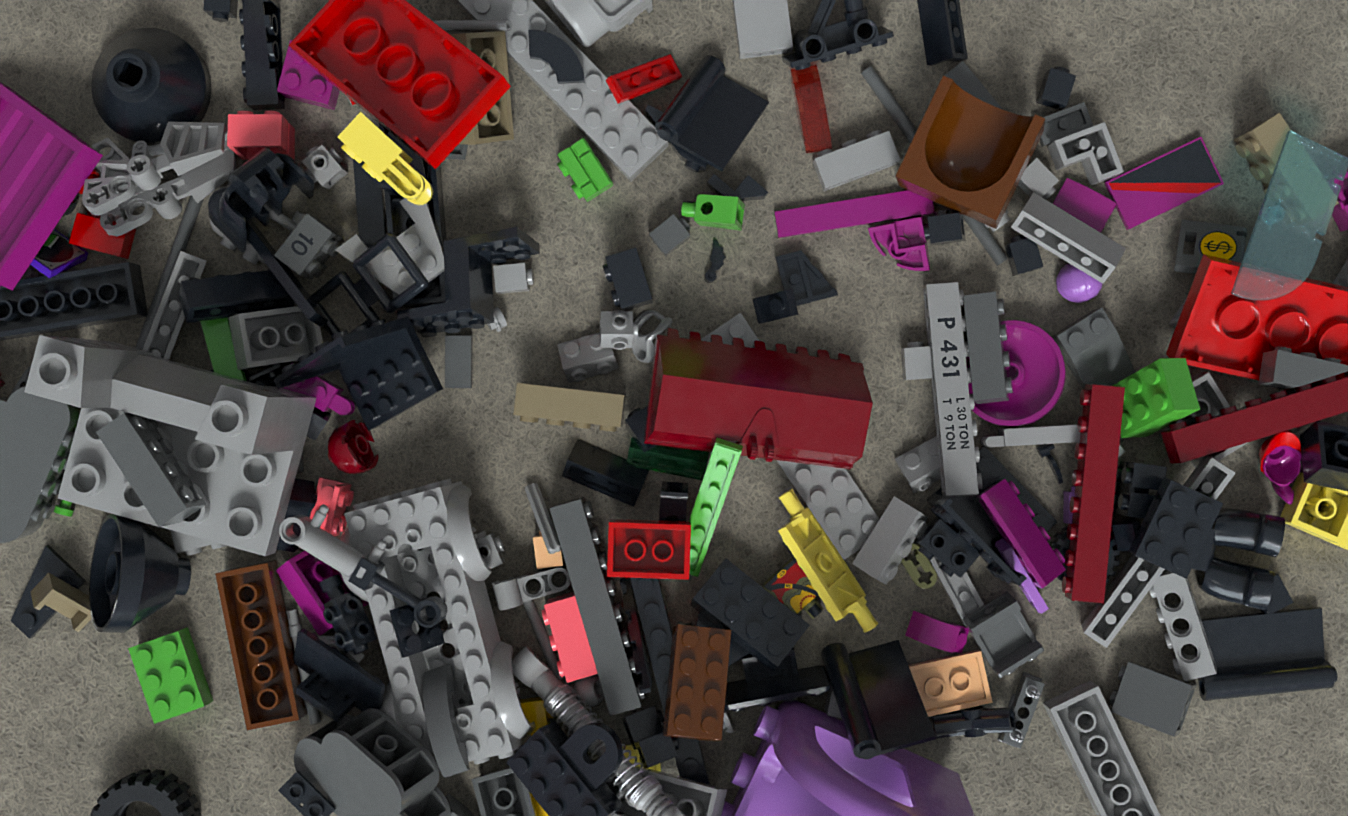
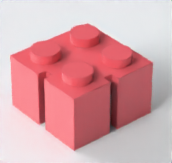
(252, 132)

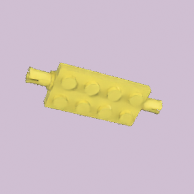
(823, 564)

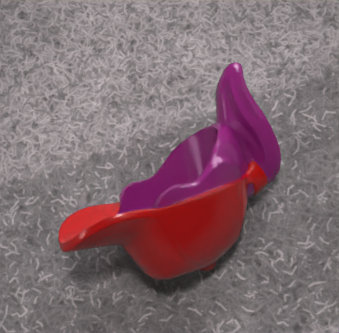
(1281, 462)

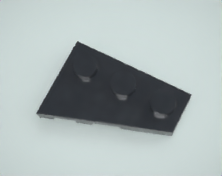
(30, 619)

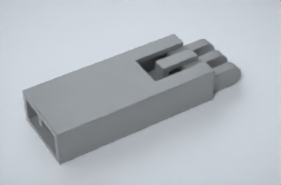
(1033, 436)

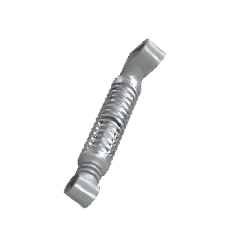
(561, 702)

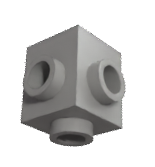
(328, 173)
(617, 329)
(494, 546)

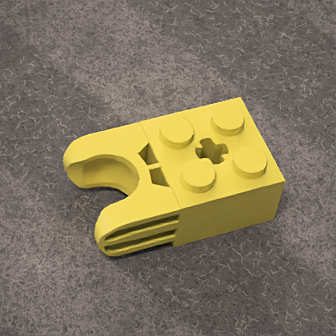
(384, 159)
(1326, 524)

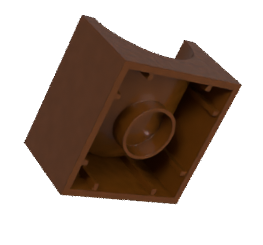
(969, 154)

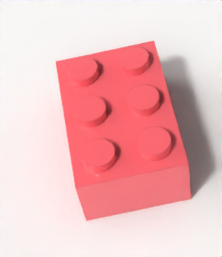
(569, 637)

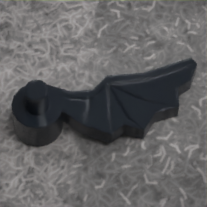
(716, 262)
(1044, 451)

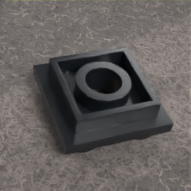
(409, 641)

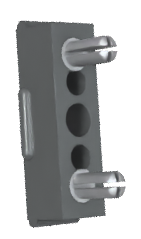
(1028, 686)

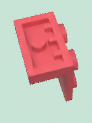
(335, 496)

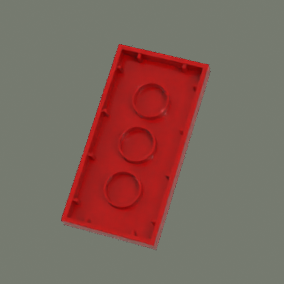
(402, 71)
(1234, 332)

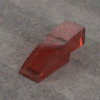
(811, 109)

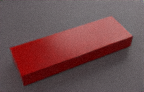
(643, 78)

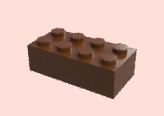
(697, 683)

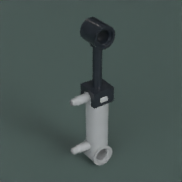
(361, 569)

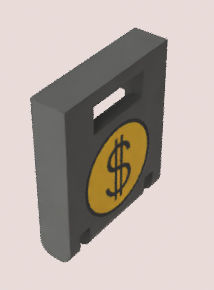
(1212, 240)

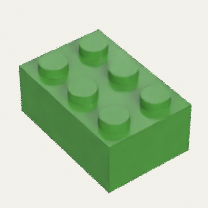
(1157, 397)
(170, 675)

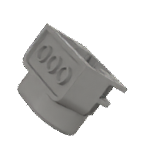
(593, 18)

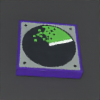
(58, 255)

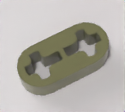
(925, 565)

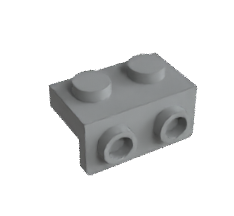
(585, 358)
(921, 465)

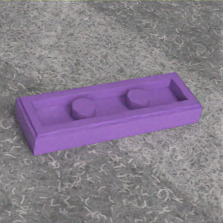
(1027, 586)

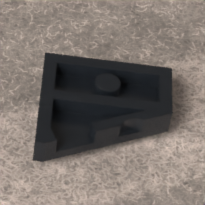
(805, 279)

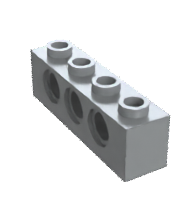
(1190, 666)

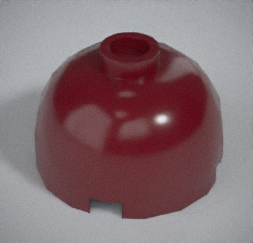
(351, 449)

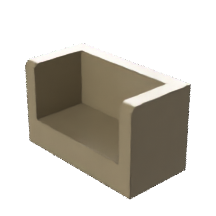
(63, 599)

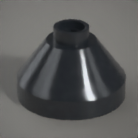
(171, 89)
(132, 574)

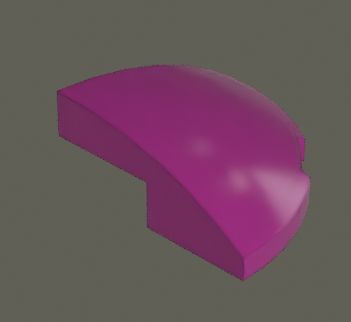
(911, 251)

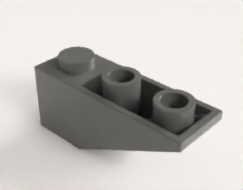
(1290, 370)

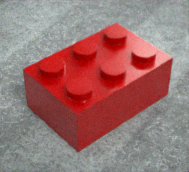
(649, 549)

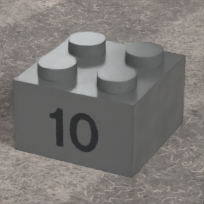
(309, 247)

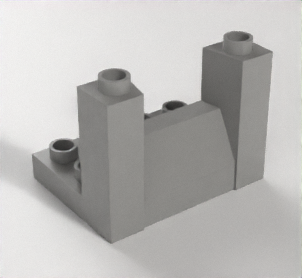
(228, 432)

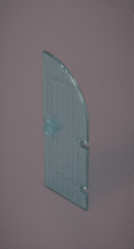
(1292, 212)

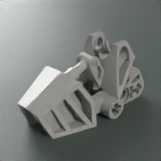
(191, 148)

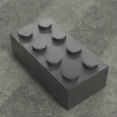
(152, 468)

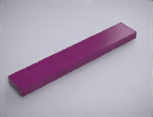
(851, 213)

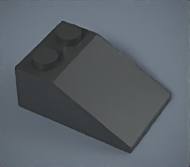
(1094, 350)

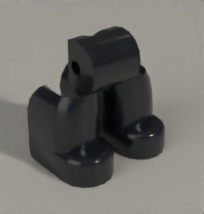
(257, 182)
(1234, 580)

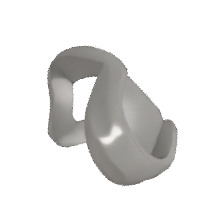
(643, 346)

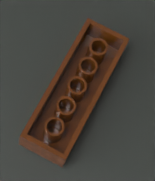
(260, 644)

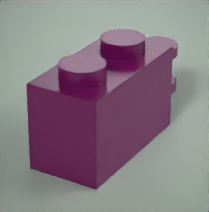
(327, 395)

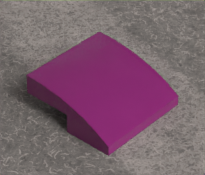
(1085, 204)

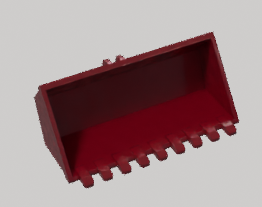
(757, 398)

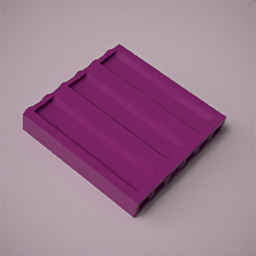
(39, 179)

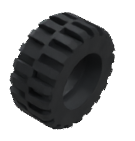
(153, 788)

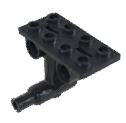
(836, 37)

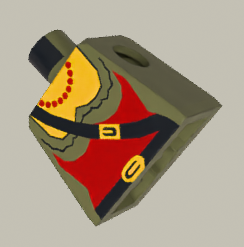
(793, 589)

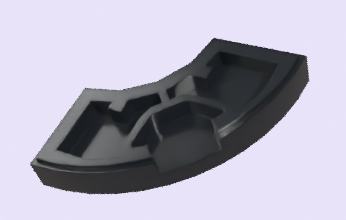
(557, 54)

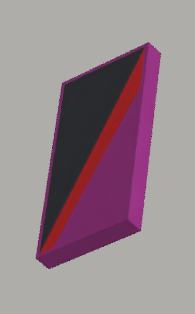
(1164, 183)

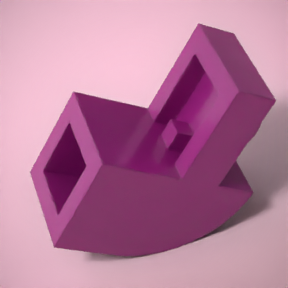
(937, 632)

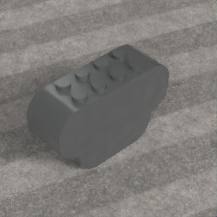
(33, 458)
(371, 768)

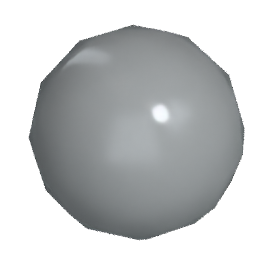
(589, 690)

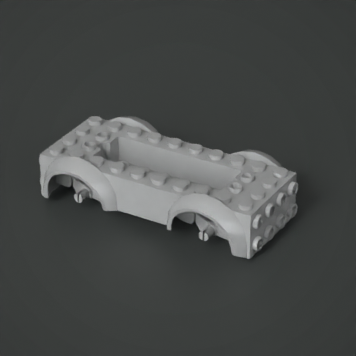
(436, 551)

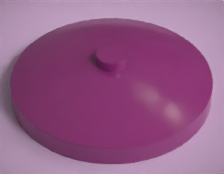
(1036, 377)

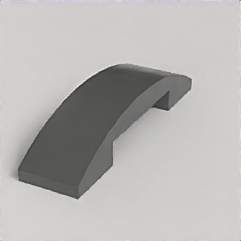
(441, 721)

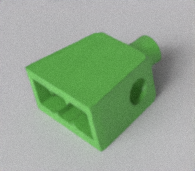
(726, 212)

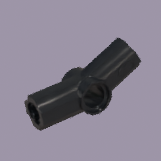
(974, 722)

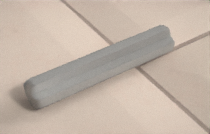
(543, 518)

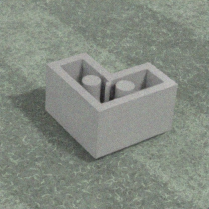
(1090, 147)

